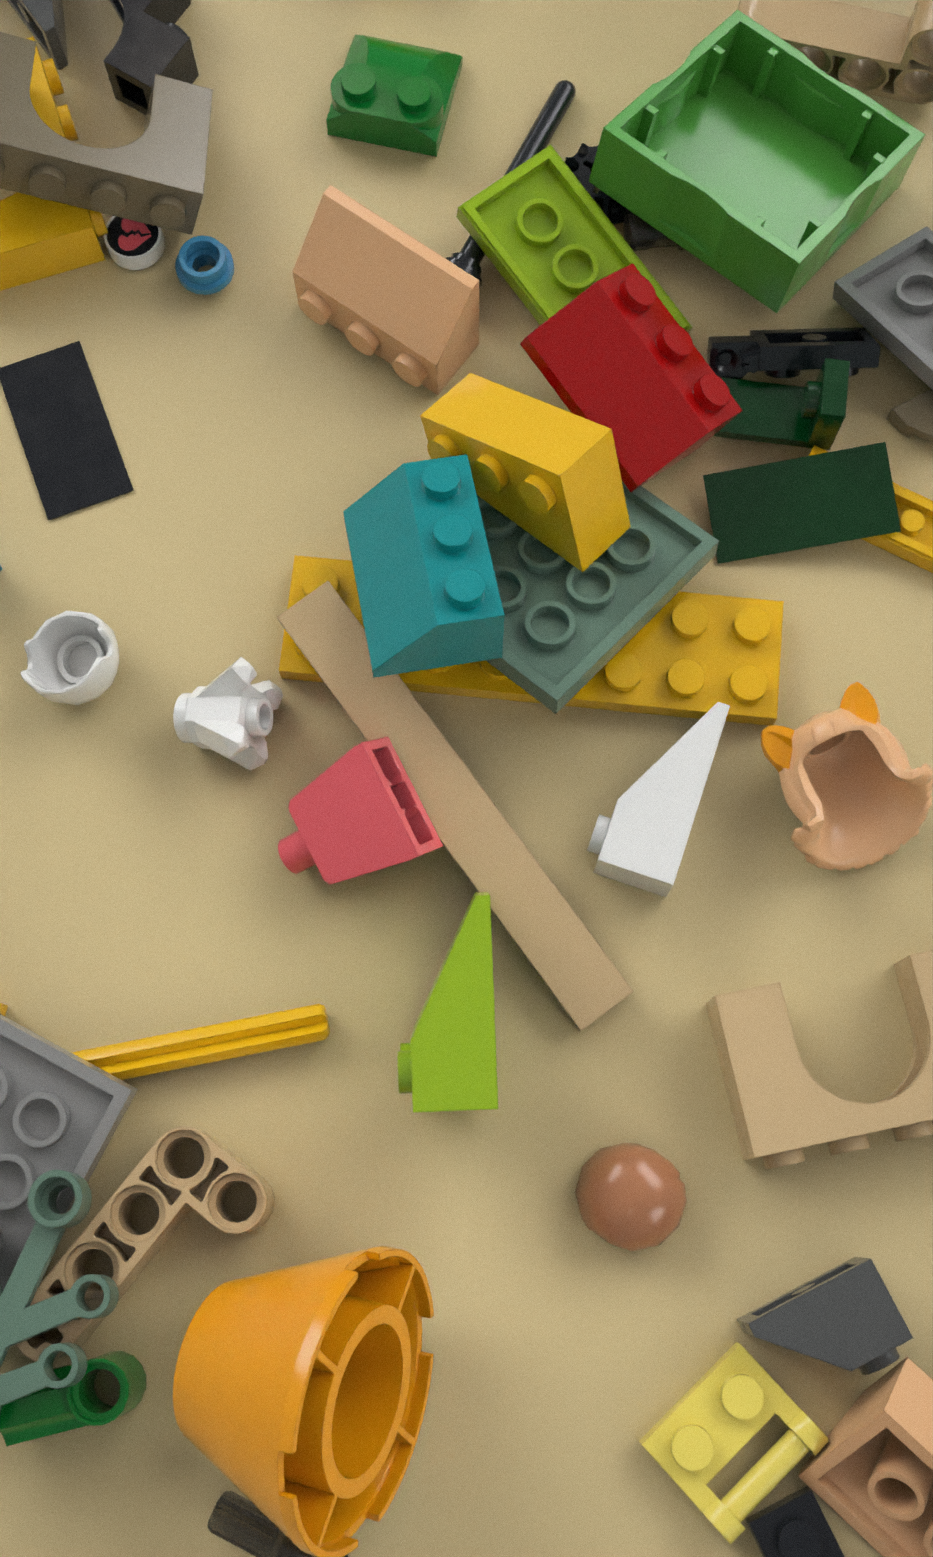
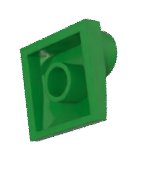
(393, 95)

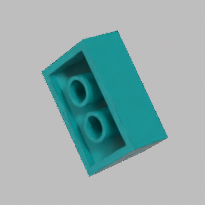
(425, 569)

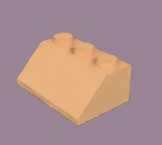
(387, 292)
(881, 1464)

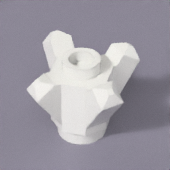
(230, 715)

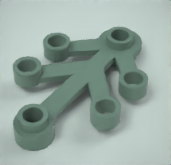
(22, 1321)

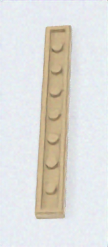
(459, 810)

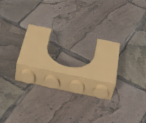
(779, 1102)

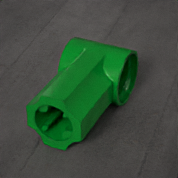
(77, 1406)

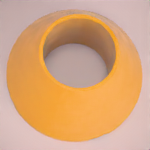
(311, 1389)

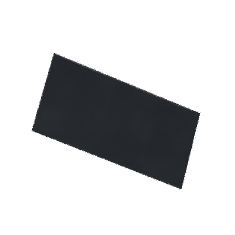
(64, 430)

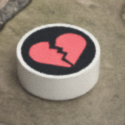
(133, 243)

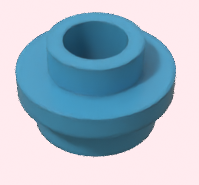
(202, 252)

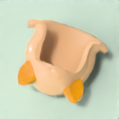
(848, 784)

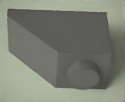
(835, 1318)

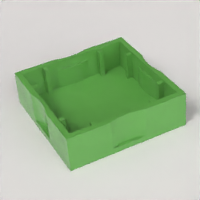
(754, 159)

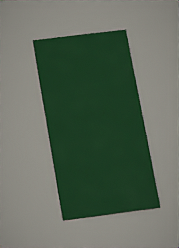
(802, 503)

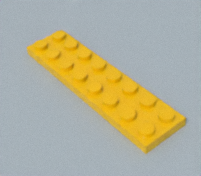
(676, 666)

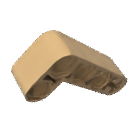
(856, 44)
(133, 1250)

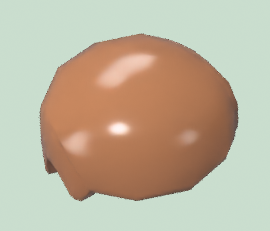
(630, 1196)

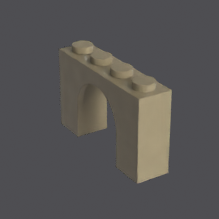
(146, 181)

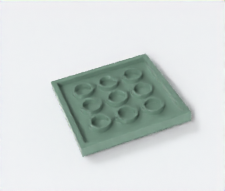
(573, 622)

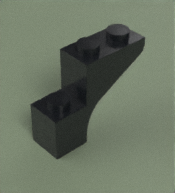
(148, 47)

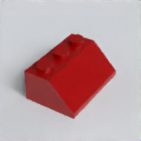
(634, 370)

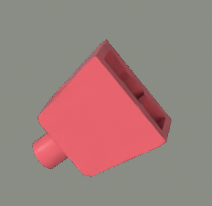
(358, 817)

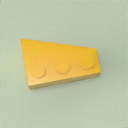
(534, 465)

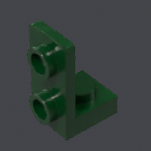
(789, 412)

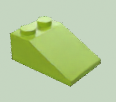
(454, 1038)

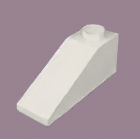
(655, 815)

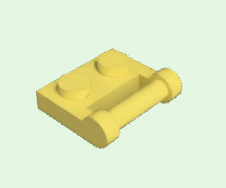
(716, 1423)

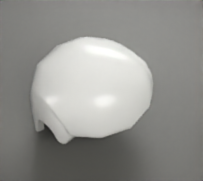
(72, 658)

